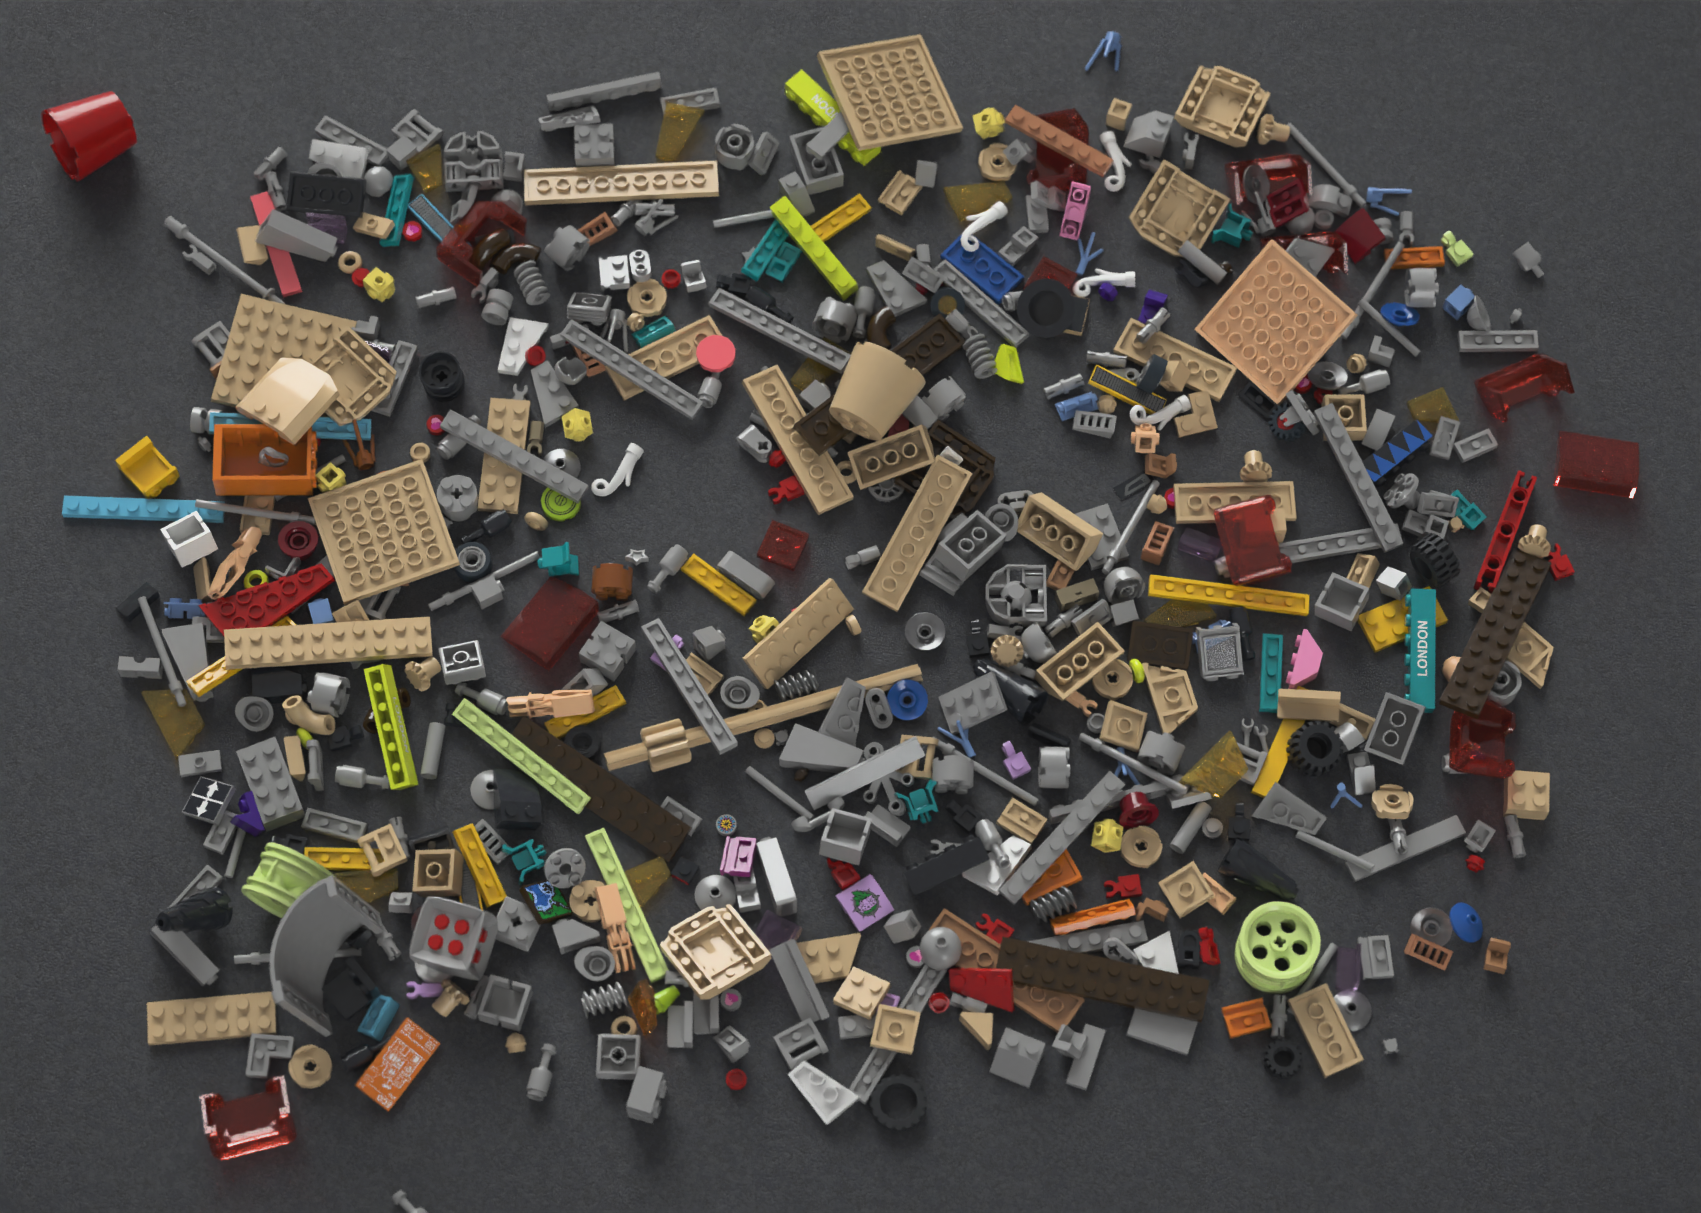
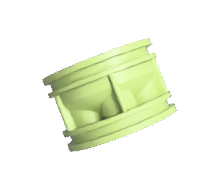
(282, 878)
(1262, 972)

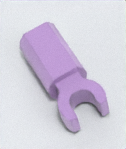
(424, 990)

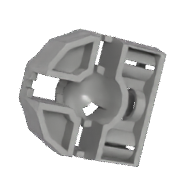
(468, 163)
(1032, 578)

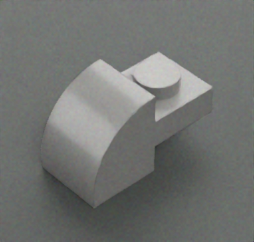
(1330, 199)
(1423, 525)

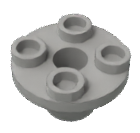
(1403, 492)
(564, 868)

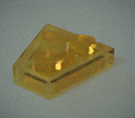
(427, 168)
(1432, 406)
(647, 879)

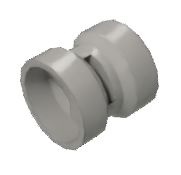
(1384, 225)

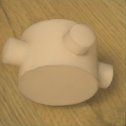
(1455, 524)

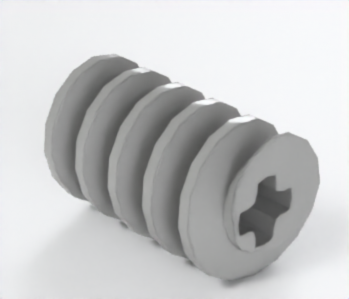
(530, 283)
(979, 356)
(603, 999)

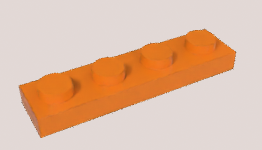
(1098, 915)

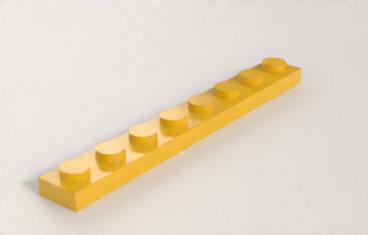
(1228, 595)

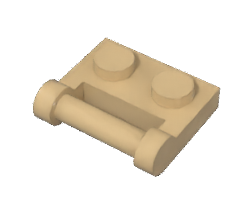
(913, 767)
(388, 846)

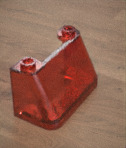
(1053, 167)
(1251, 541)
(1479, 743)
(249, 1121)

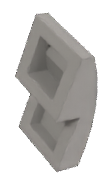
(1048, 197)
(462, 206)
(1018, 246)
(1378, 430)
(746, 893)

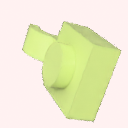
(1456, 251)

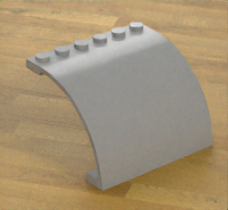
(307, 944)

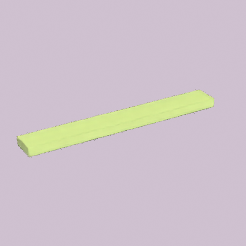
(521, 756)
(636, 923)

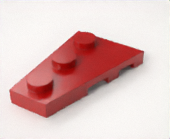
(985, 985)

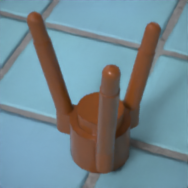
(364, 459)

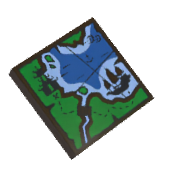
(545, 902)

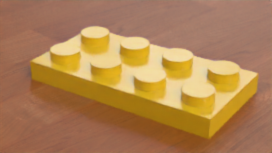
(1386, 623)

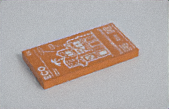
(397, 1064)

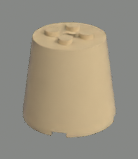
(874, 391)

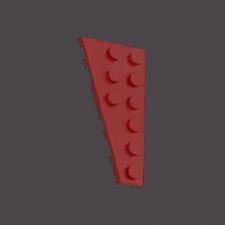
(267, 602)

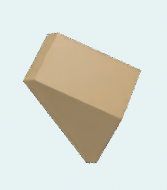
(979, 1025)

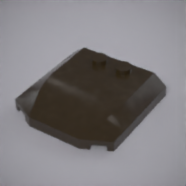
(974, 460)

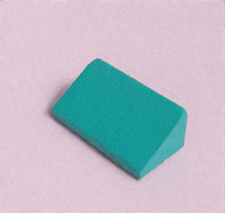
(653, 332)

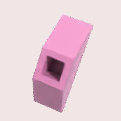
(1075, 210)
(1305, 662)

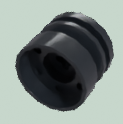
(435, 368)

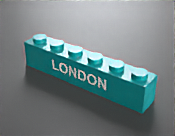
(1421, 647)

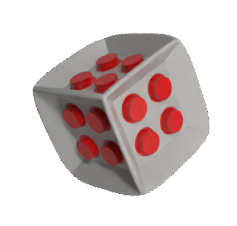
(453, 938)

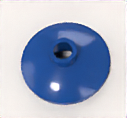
(1400, 314)
(918, 699)
(1466, 922)

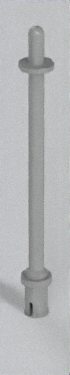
(182, 231)

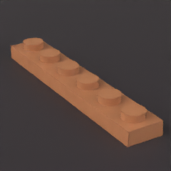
(1059, 141)

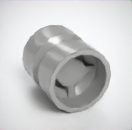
(497, 306)
(200, 419)

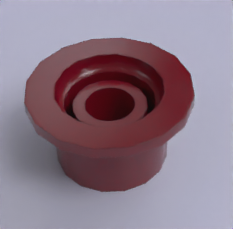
(298, 540)
(1137, 811)

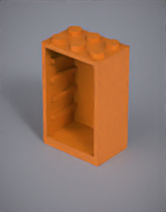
(237, 465)

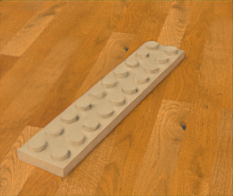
(620, 183)
(327, 643)

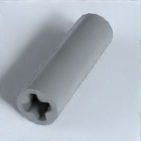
(1202, 262)
(432, 750)
(1190, 827)

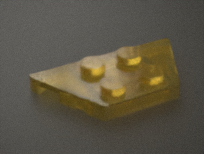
(176, 723)
(1218, 768)

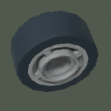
(1152, 373)
(473, 551)

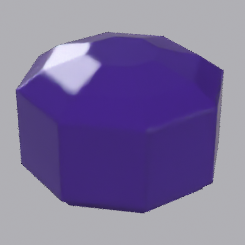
(1108, 292)

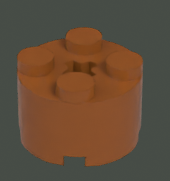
(612, 581)

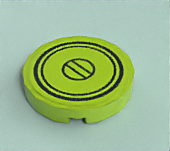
(558, 506)

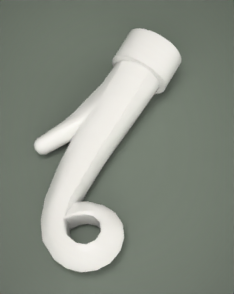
(1109, 140)
(981, 220)
(1116, 279)
(1164, 415)
(624, 471)

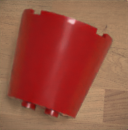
(89, 133)

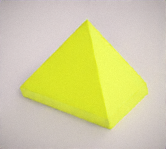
(1008, 364)

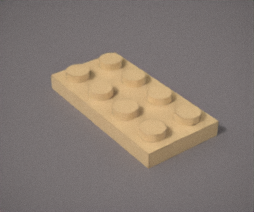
(1325, 1030)

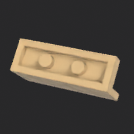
(1308, 705)

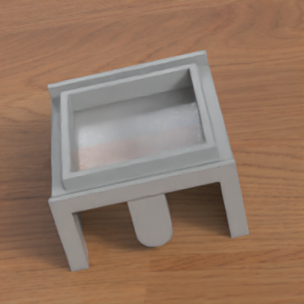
(1219, 652)

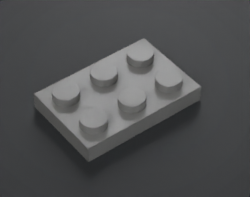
(1103, 520)
(973, 702)

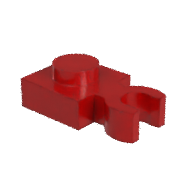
(789, 488)
(1560, 564)
(843, 874)
(1127, 886)
(995, 930)
(1209, 949)

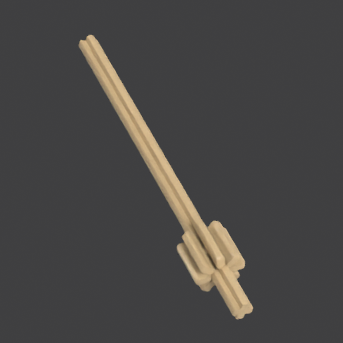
(669, 743)

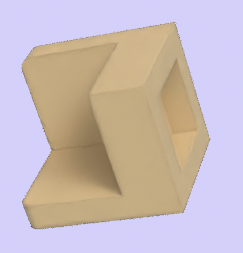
(1118, 114)
(1175, 376)

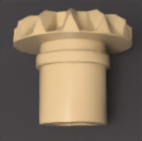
(1271, 130)
(1255, 469)
(1535, 542)
(1007, 650)
(421, 673)
(450, 998)

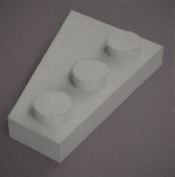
(570, 118)
(894, 289)

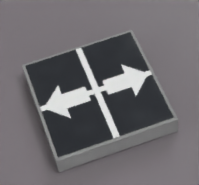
(209, 800)

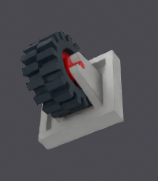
(1291, 419)

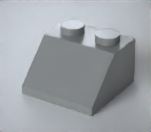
(1149, 133)
(1017, 1057)

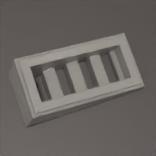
(1101, 417)
(480, 826)

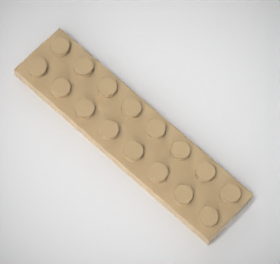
(780, 412)
(917, 533)

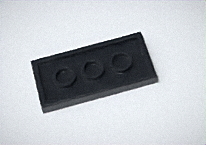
(326, 194)

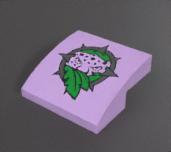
(864, 902)

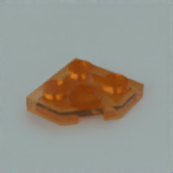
(643, 1006)

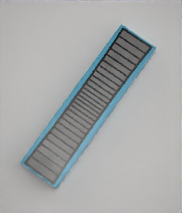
(430, 217)

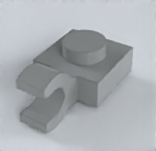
(1189, 154)
(488, 282)

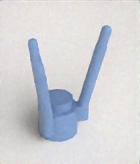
(1110, 43)
(1375, 195)

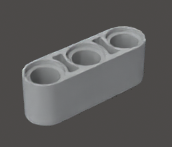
(745, 575)

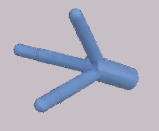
(1084, 257)
(964, 741)
(1125, 769)
(1342, 793)

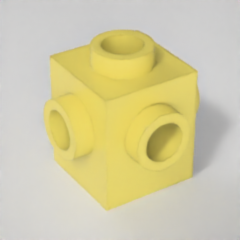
(988, 123)
(379, 284)
(577, 424)
(330, 478)
(762, 627)
(1107, 835)

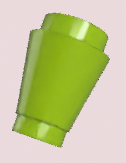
(665, 998)

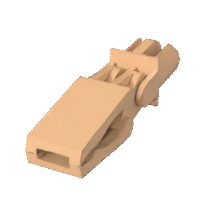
(236, 560)
(559, 704)
(613, 920)

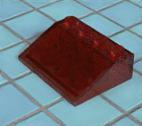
(1597, 464)
(551, 622)

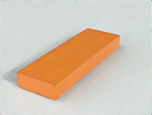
(1417, 257)

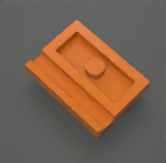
(1246, 1018)

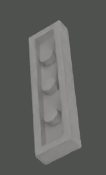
(338, 133)
(1498, 341)
(401, 362)

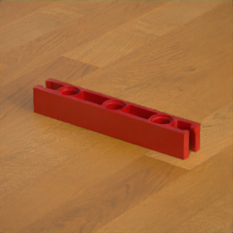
(1508, 521)

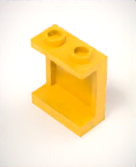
(147, 468)

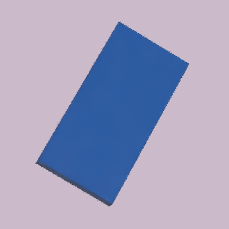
(983, 269)

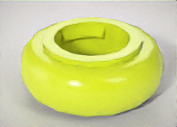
(254, 574)
(1137, 671)
(304, 736)

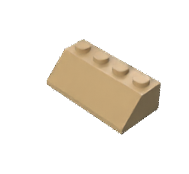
(892, 456)
(1058, 530)
(1078, 662)

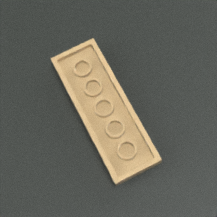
(668, 355)
(1206, 370)
(499, 482)
(1198, 500)
(798, 633)
(211, 1018)

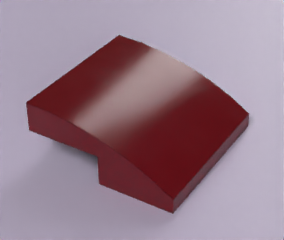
(1288, 203)
(1360, 234)

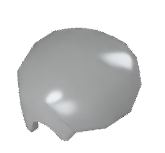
(378, 181)
(1302, 224)
(570, 371)

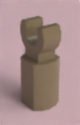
(536, 436)

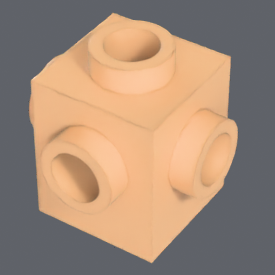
(1145, 438)

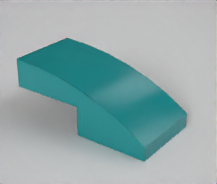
(783, 262)
(1468, 513)

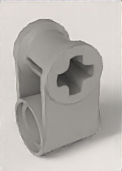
(755, 443)

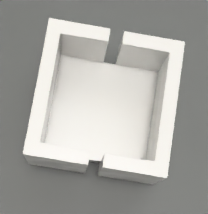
(189, 539)

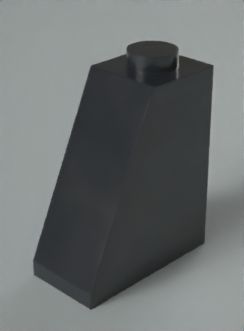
(277, 684)

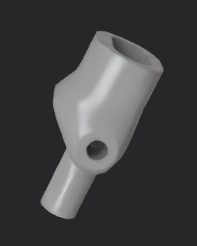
(1528, 259)

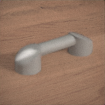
(802, 825)

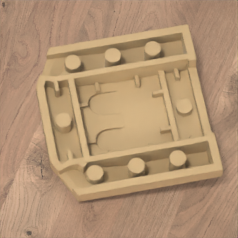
(1222, 105)
(1176, 210)
(358, 374)
(290, 398)
(714, 950)

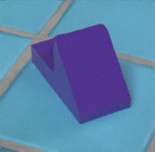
(1152, 304)
(251, 819)

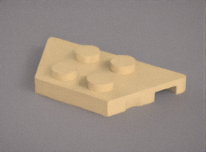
(1531, 655)
(1170, 696)
(830, 957)

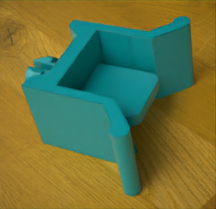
(1233, 229)
(559, 561)
(920, 802)
(526, 857)

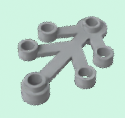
(886, 782)

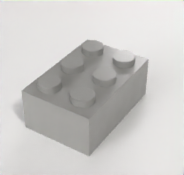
(815, 173)
(970, 545)
(1394, 728)

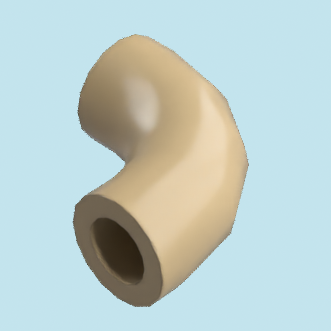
(308, 719)

